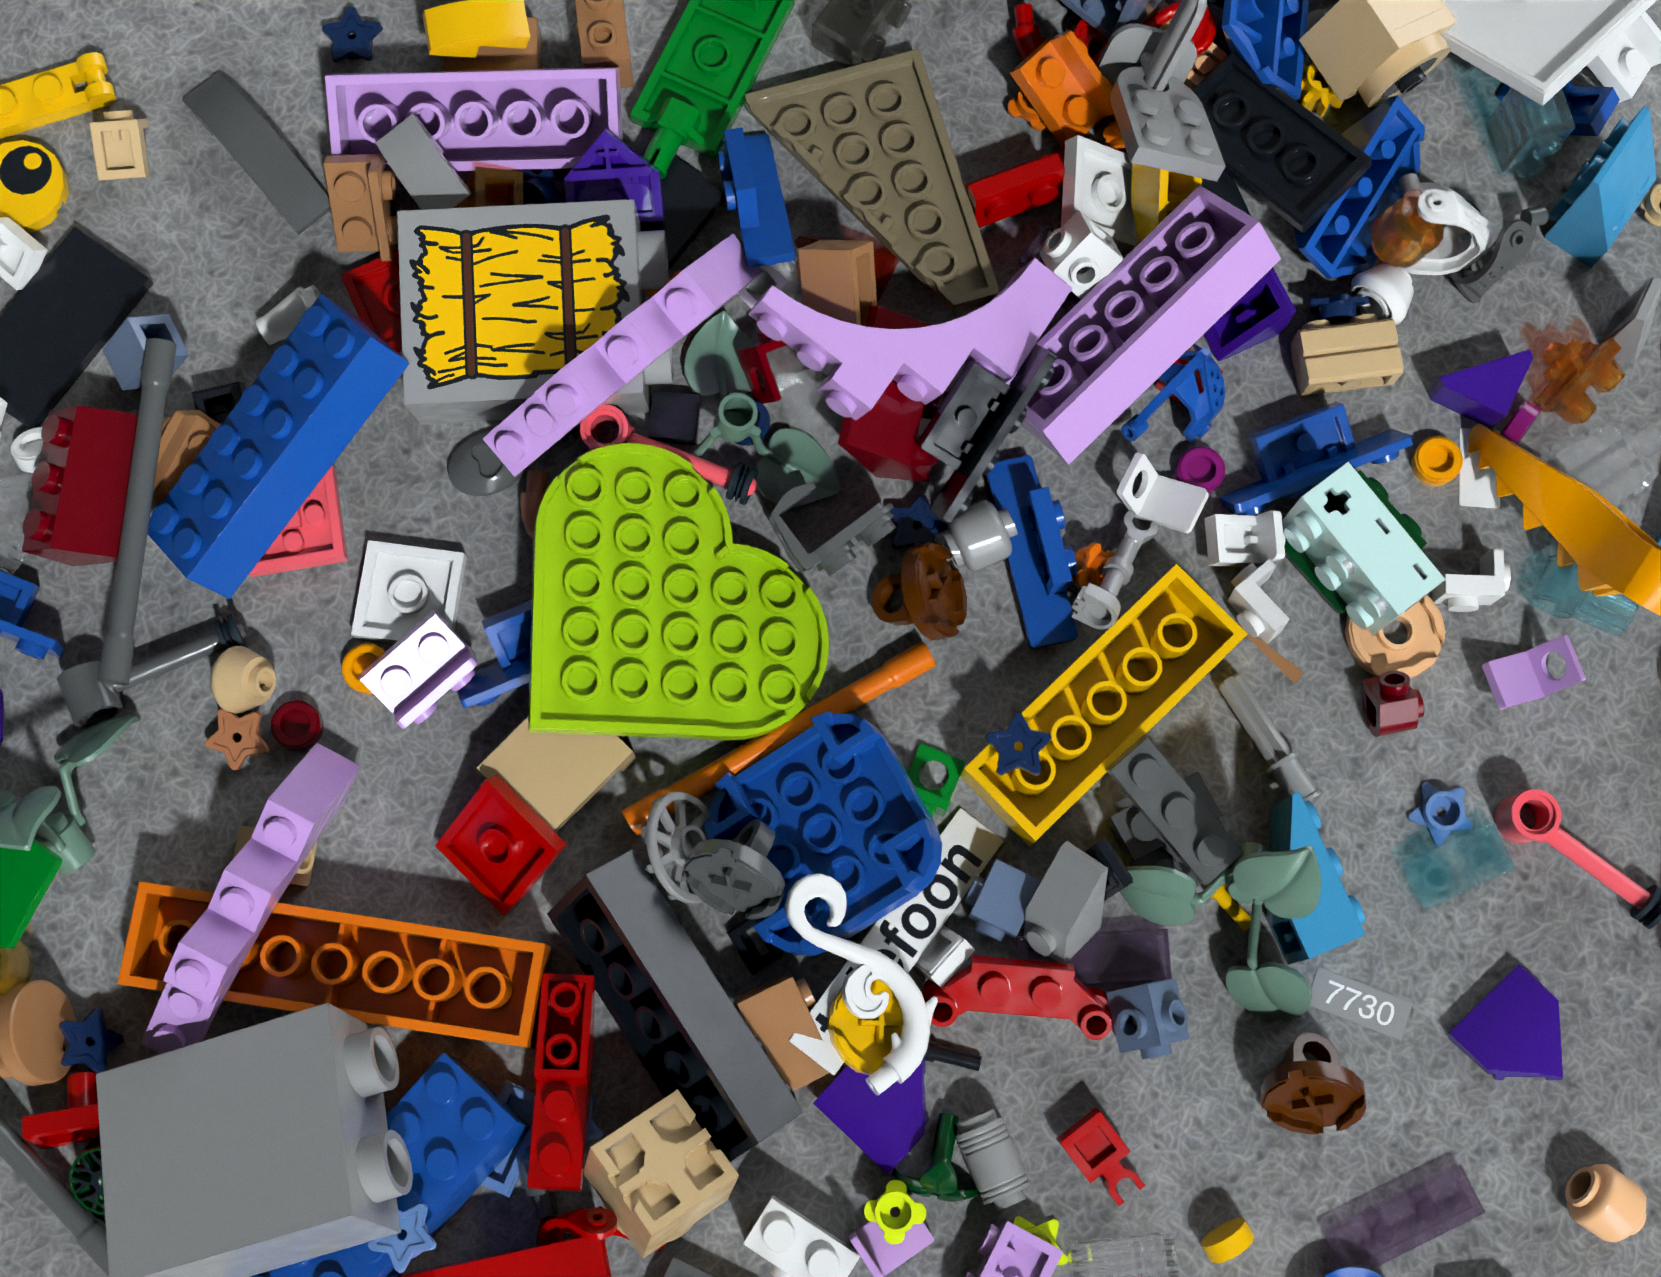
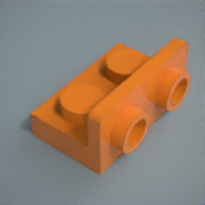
(1064, 86)

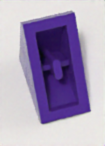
(1252, 319)
(1483, 391)

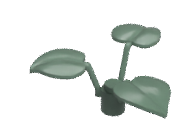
(791, 457)
(27, 818)
(1281, 880)

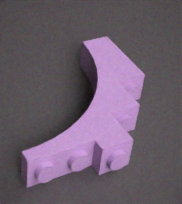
(621, 354)
(923, 359)
(246, 896)

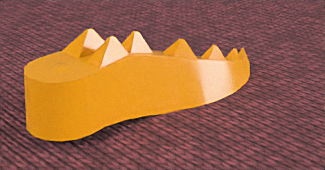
(1590, 531)

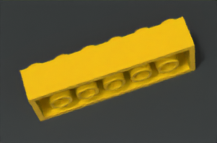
(1108, 702)

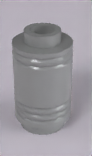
(992, 1159)

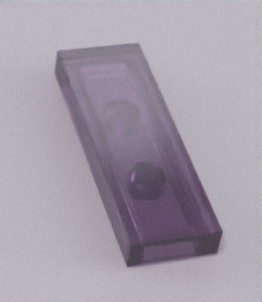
(1115, 957)
(1404, 1220)

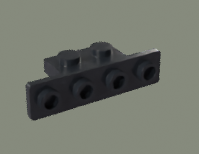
(975, 423)

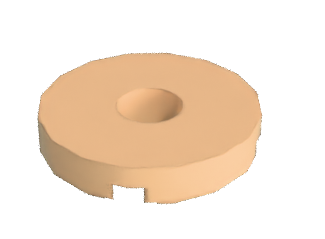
(1417, 654)

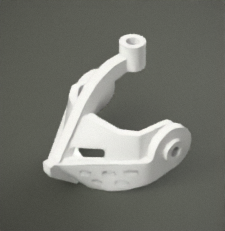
(1447, 207)

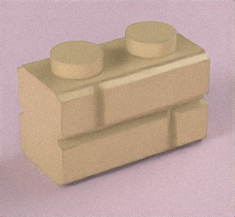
(1346, 355)

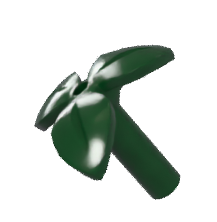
(940, 1176)

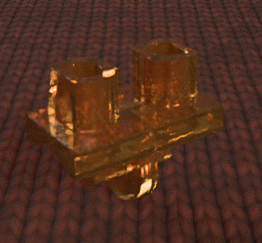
(1572, 371)

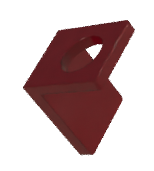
(755, 357)

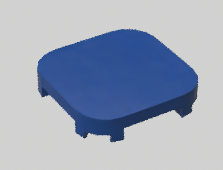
(835, 811)

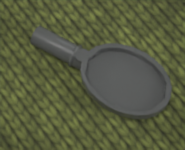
(478, 470)

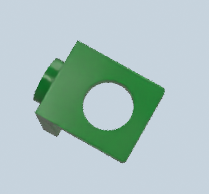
(936, 800)

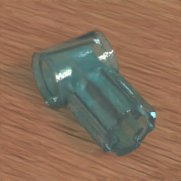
(1560, 597)

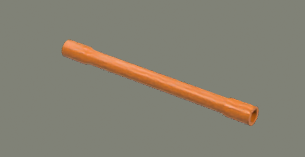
(890, 675)

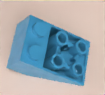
(1605, 191)
(1336, 914)

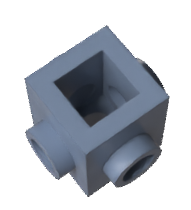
(1148, 1018)

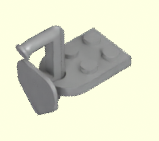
(1155, 111)

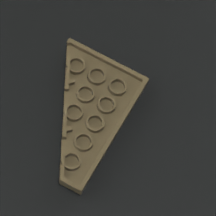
(887, 158)

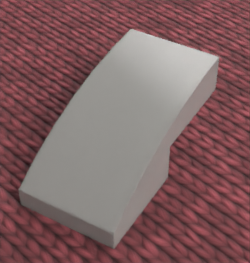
(421, 166)

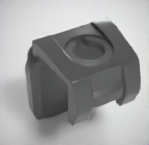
(837, 550)

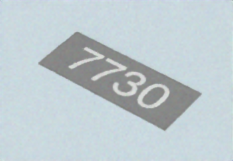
(1360, 1003)

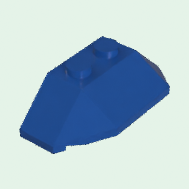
(1267, 39)
(1342, 236)

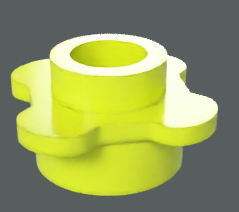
(910, 1212)

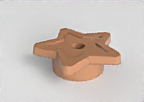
(251, 737)

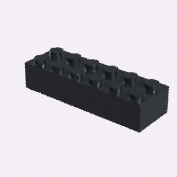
(672, 1005)

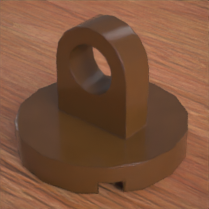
(931, 593)
(1314, 1092)

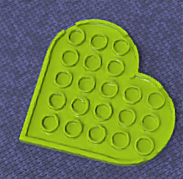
(656, 614)

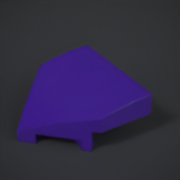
(616, 173)
(1514, 1030)
(879, 1125)

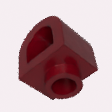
(1391, 703)

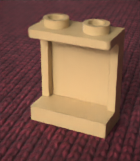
(555, 770)

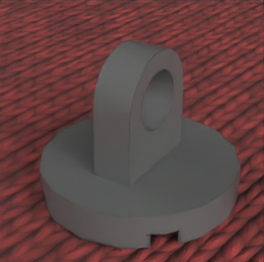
(737, 873)

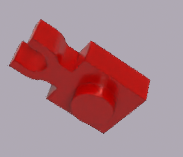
(1097, 1152)

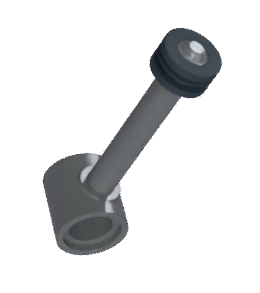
(95, 701)

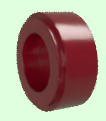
(297, 725)

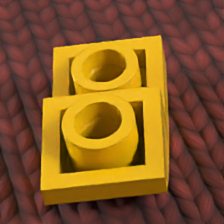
(466, 25)

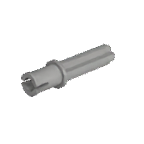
(1268, 740)

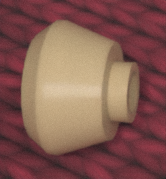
(241, 679)

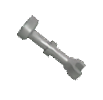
(1099, 605)

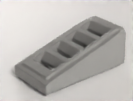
(1635, 320)

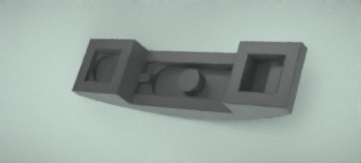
(259, 152)

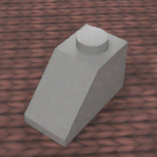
(1066, 904)

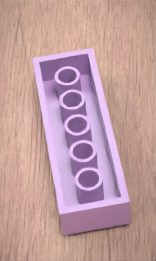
(480, 115)
(1145, 318)

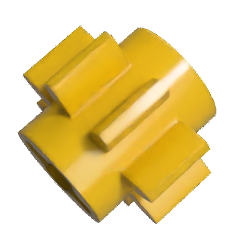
(1316, 92)

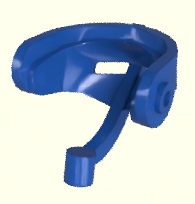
(1181, 382)

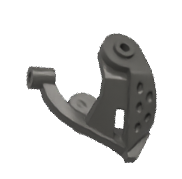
(1509, 252)

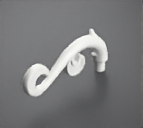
(856, 993)

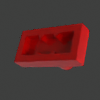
(67, 1126)

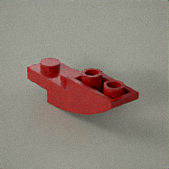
(562, 1082)

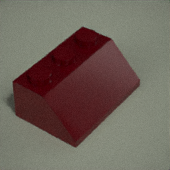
(888, 433)
(80, 486)

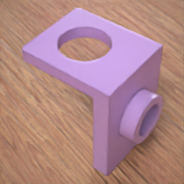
(1525, 675)
(885, 1257)

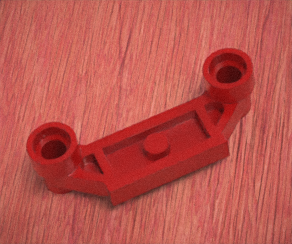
(1021, 989)

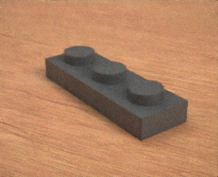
(1174, 810)

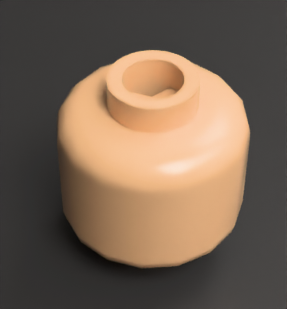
(1606, 1202)

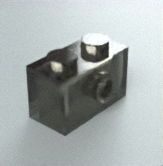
(856, 29)

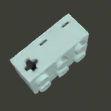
(1360, 550)

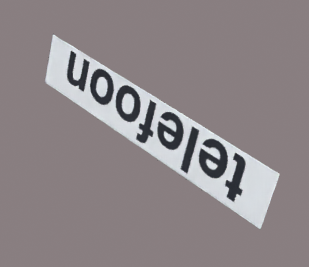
(912, 926)

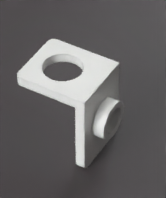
(1161, 498)

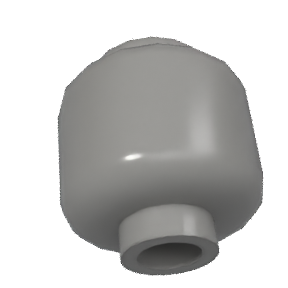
(980, 536)

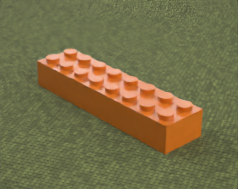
(358, 963)

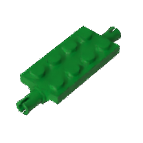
(705, 74)

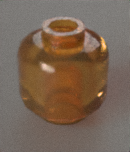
(1402, 235)

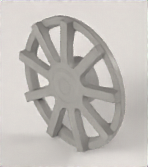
(679, 841)

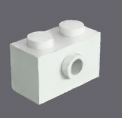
(798, 1245)

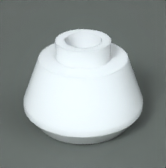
(1388, 291)

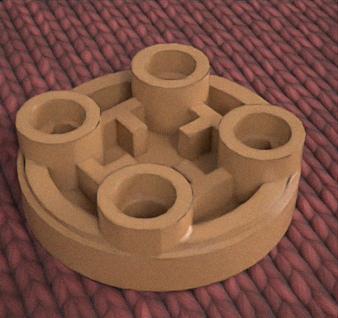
(31, 1032)

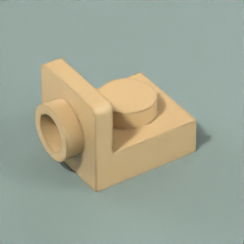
(120, 146)

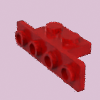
(1017, 188)

